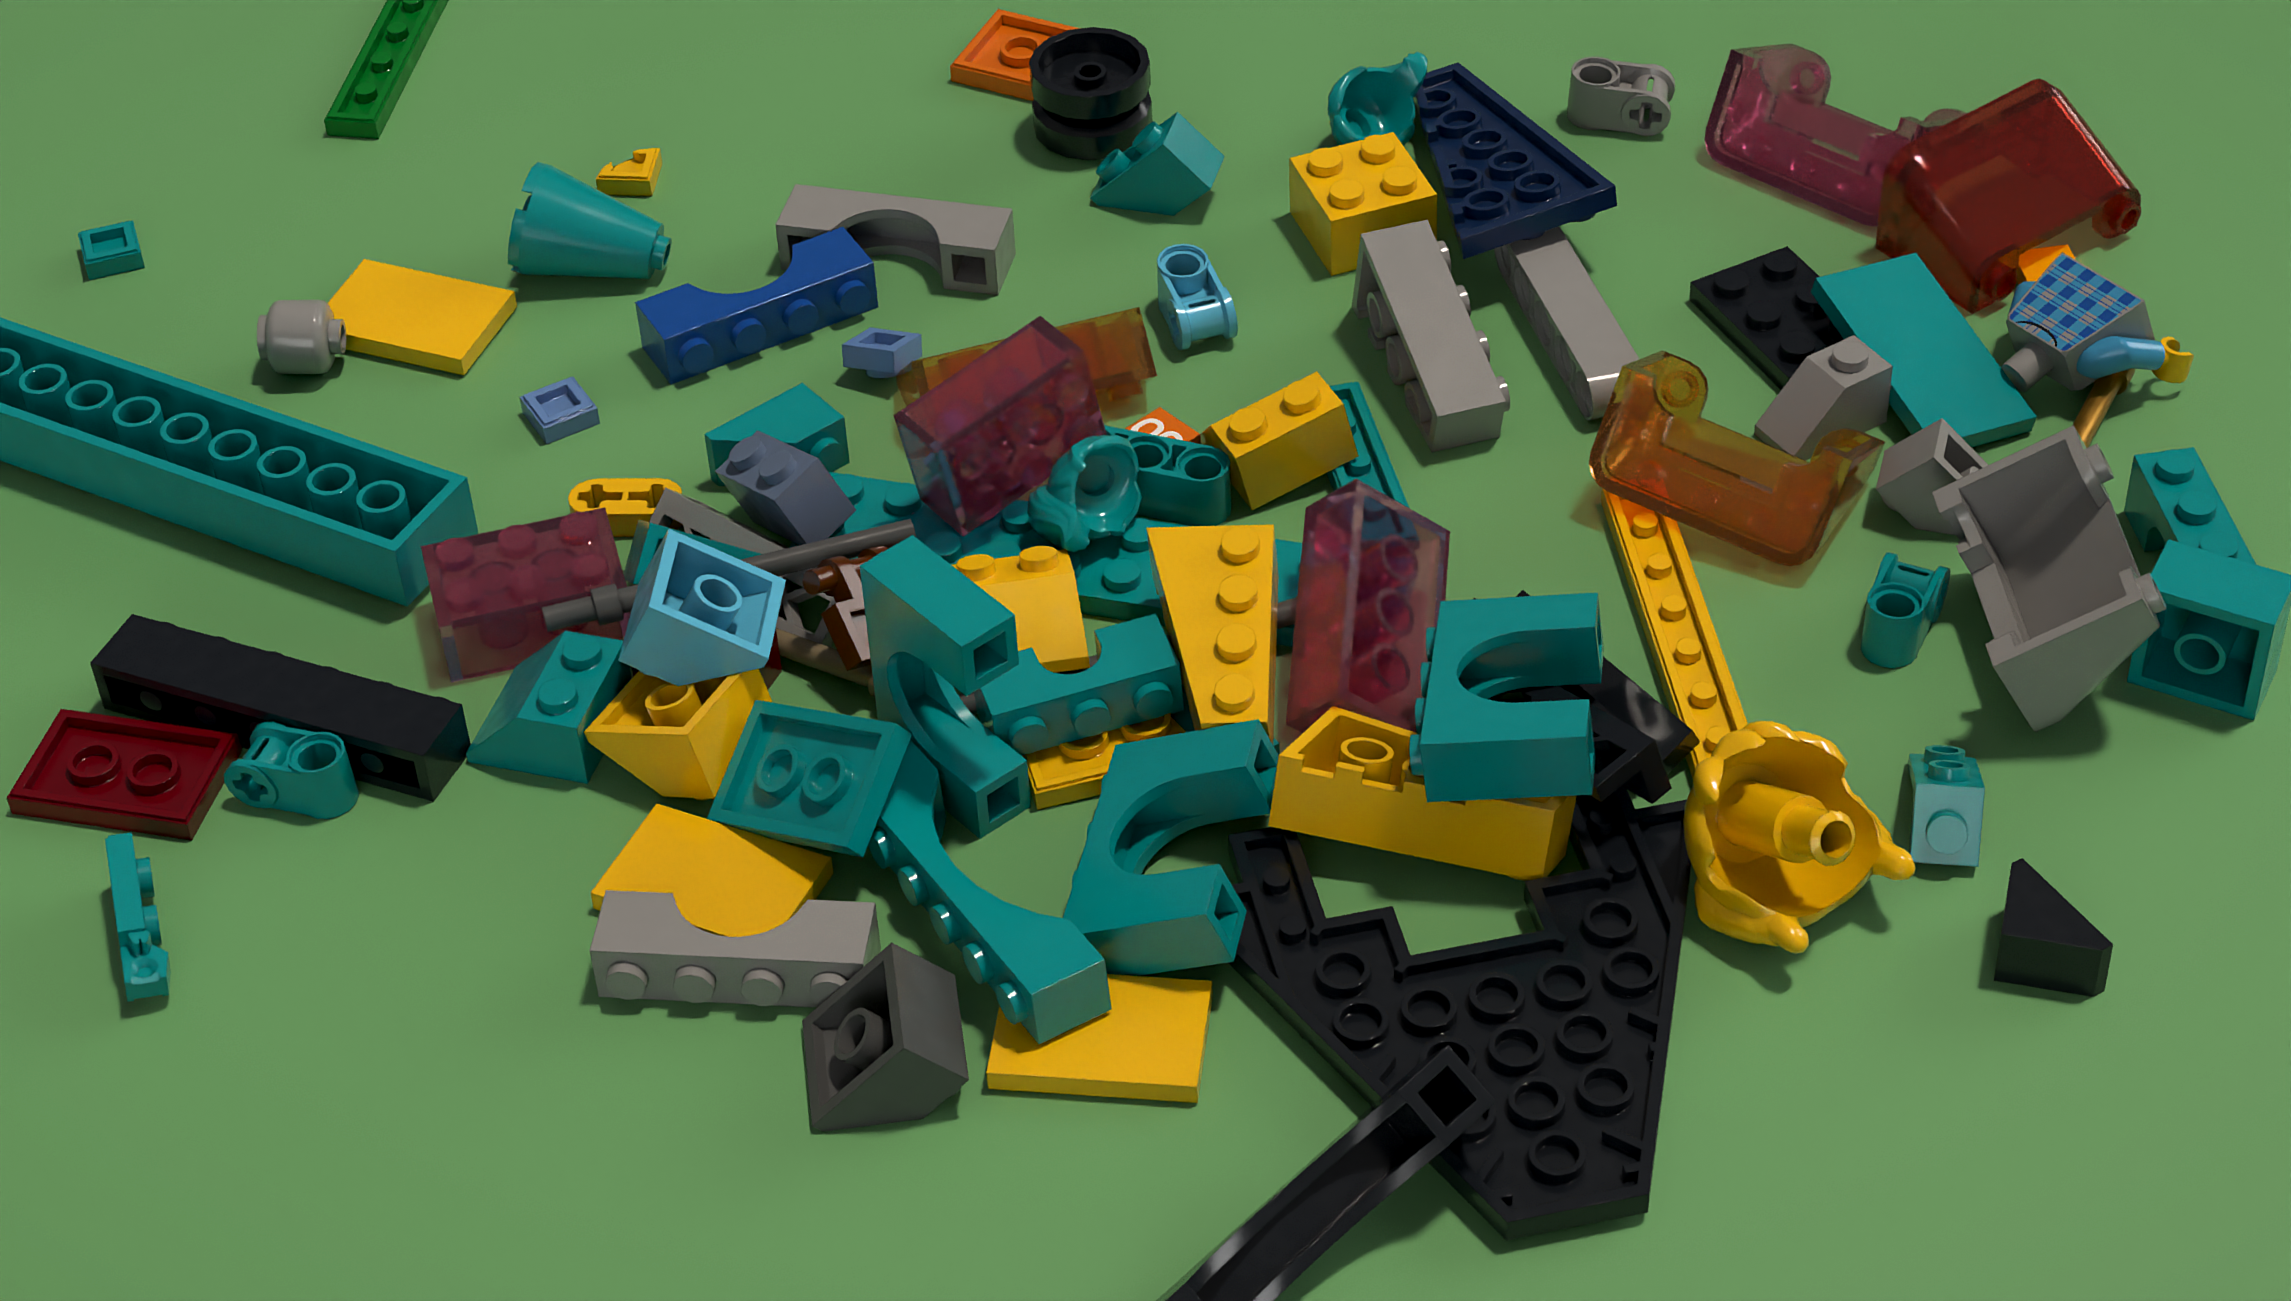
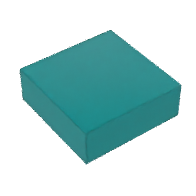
(111, 250)

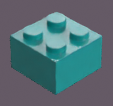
(2218, 631)

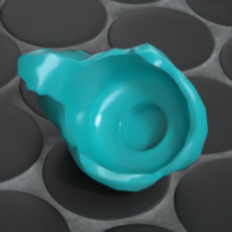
(1376, 100)
(1087, 493)

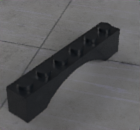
(1340, 1184)

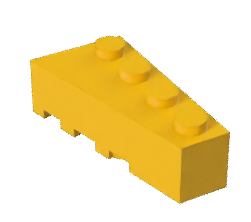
(1221, 617)

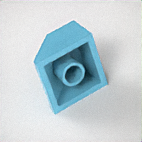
(700, 614)

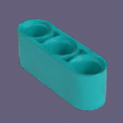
(1180, 479)

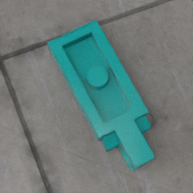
(143, 963)

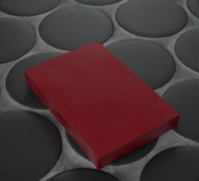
(125, 774)

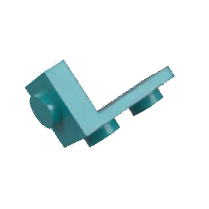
(1946, 807)

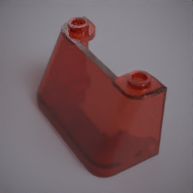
(1999, 187)

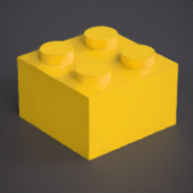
(1354, 192)

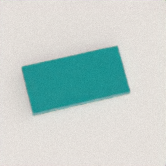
(1933, 350)

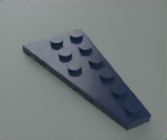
(1499, 167)

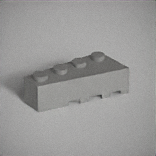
(1428, 336)

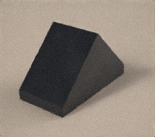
(2048, 939)

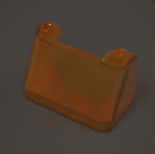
(1715, 479)

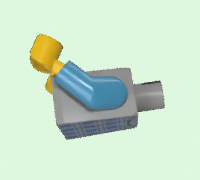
(2083, 329)

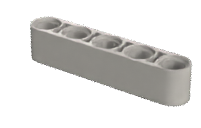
(1567, 317)

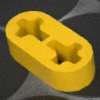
(624, 500)

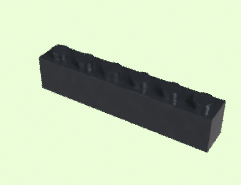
(220, 685)

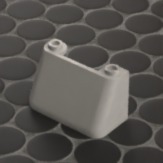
(2051, 572)

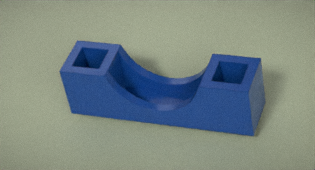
(701, 330)

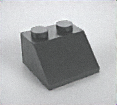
(885, 1044)

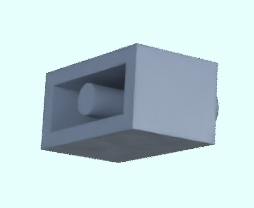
(784, 489)

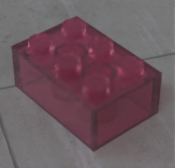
(999, 425)
(496, 581)

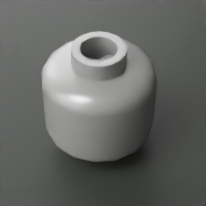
(300, 336)

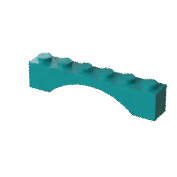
(1032, 961)

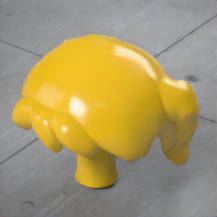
(1780, 836)

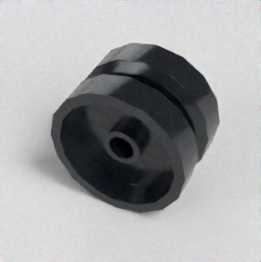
(1090, 92)

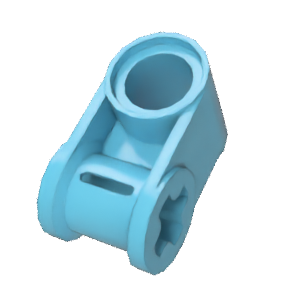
(1193, 296)

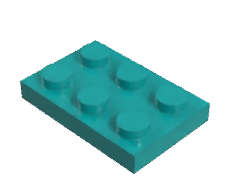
(810, 777)

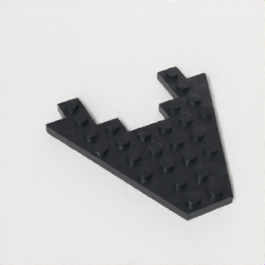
(1550, 1021)

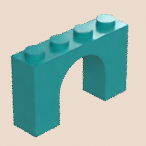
(924, 637)
(1505, 748)
(1145, 801)

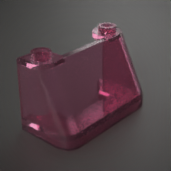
(1780, 131)

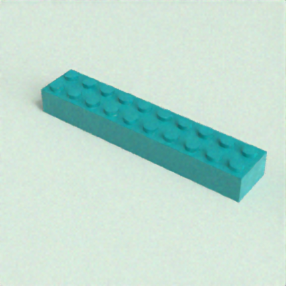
(225, 465)

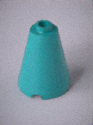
(582, 231)

